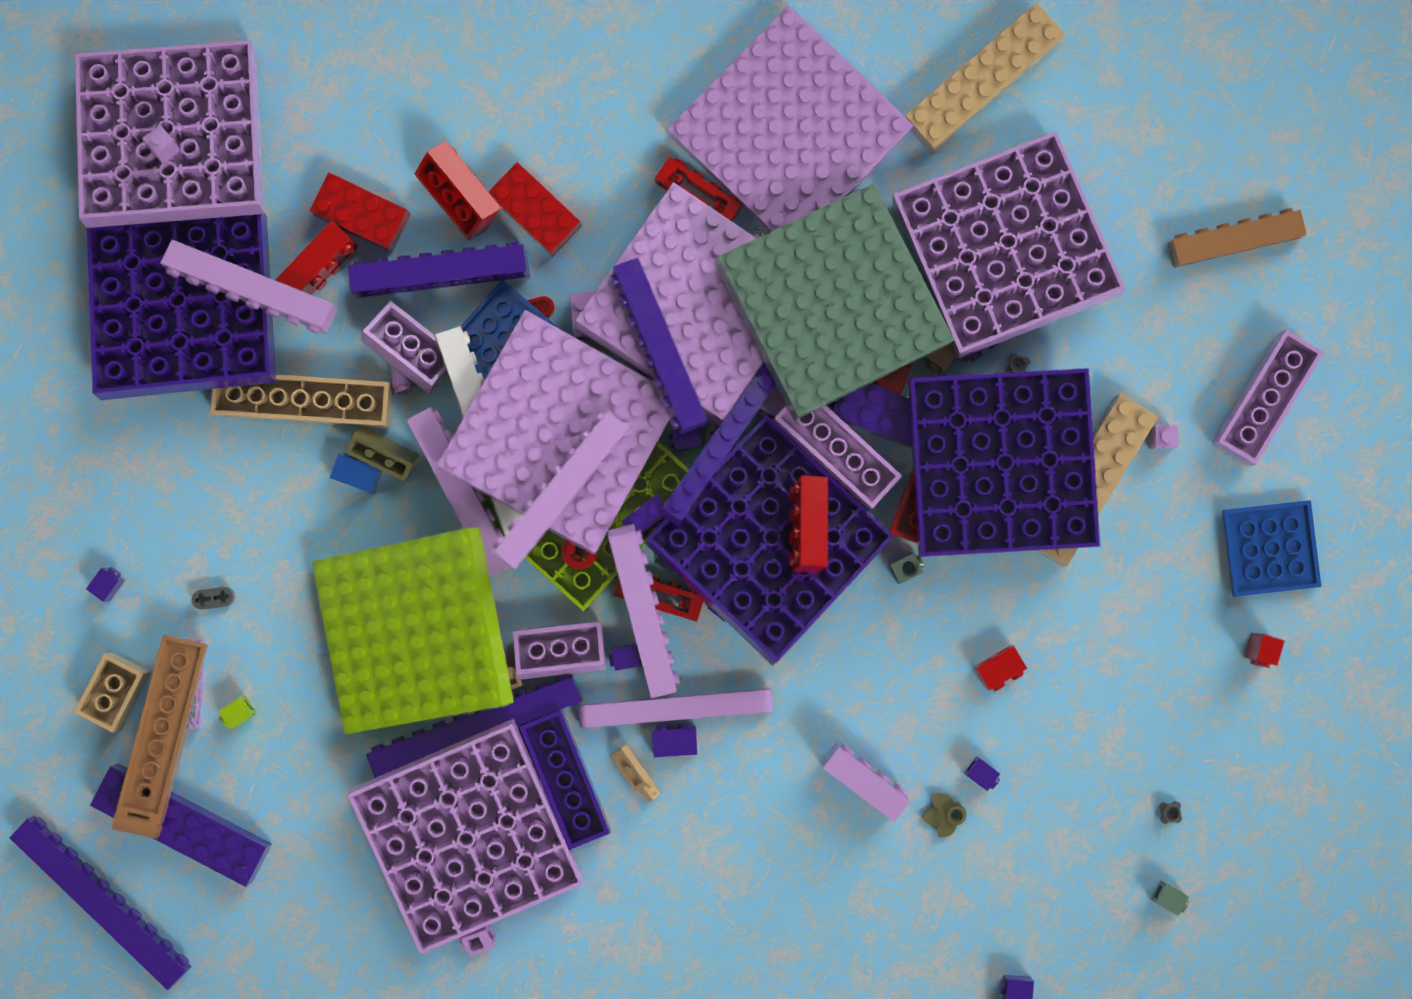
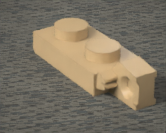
(634, 773)

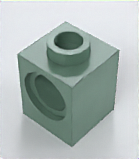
(900, 576)
(1170, 898)

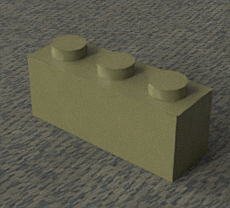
(382, 453)

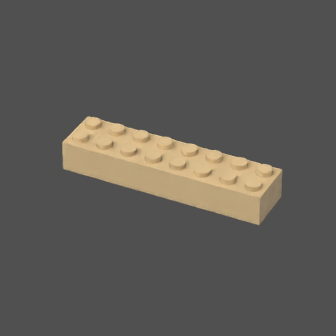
(984, 77)
(308, 401)
(1115, 445)

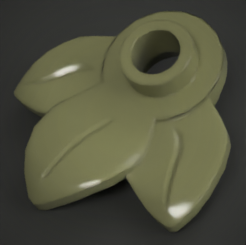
(940, 814)

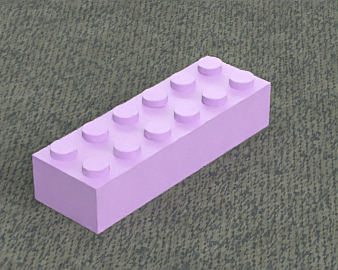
(1267, 398)
(841, 453)

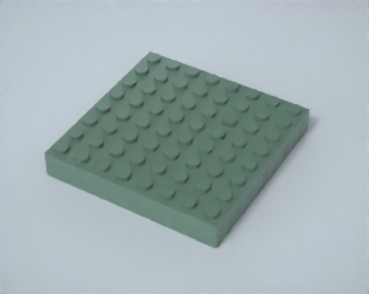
(833, 301)

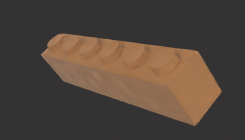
(1237, 238)

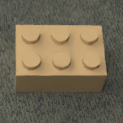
(112, 692)

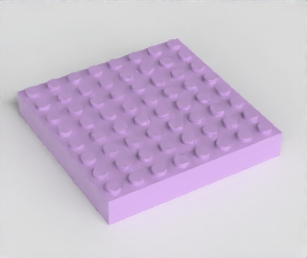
(206, 105)
(789, 125)
(1008, 244)
(678, 258)
(537, 409)
(466, 836)

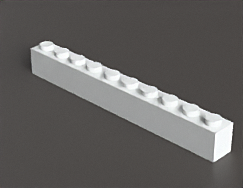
(466, 385)

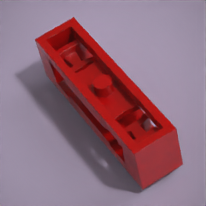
(695, 179)
(673, 589)

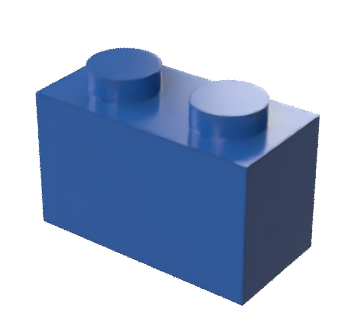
(355, 473)

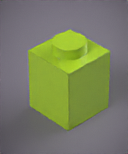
(236, 713)

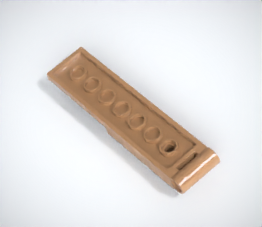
(160, 737)

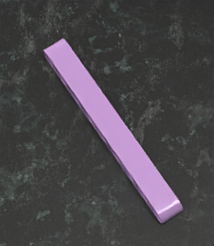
(675, 708)

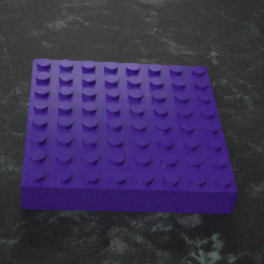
(164, 332)
(1003, 462)
(738, 544)

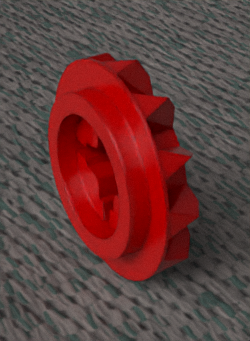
(576, 561)

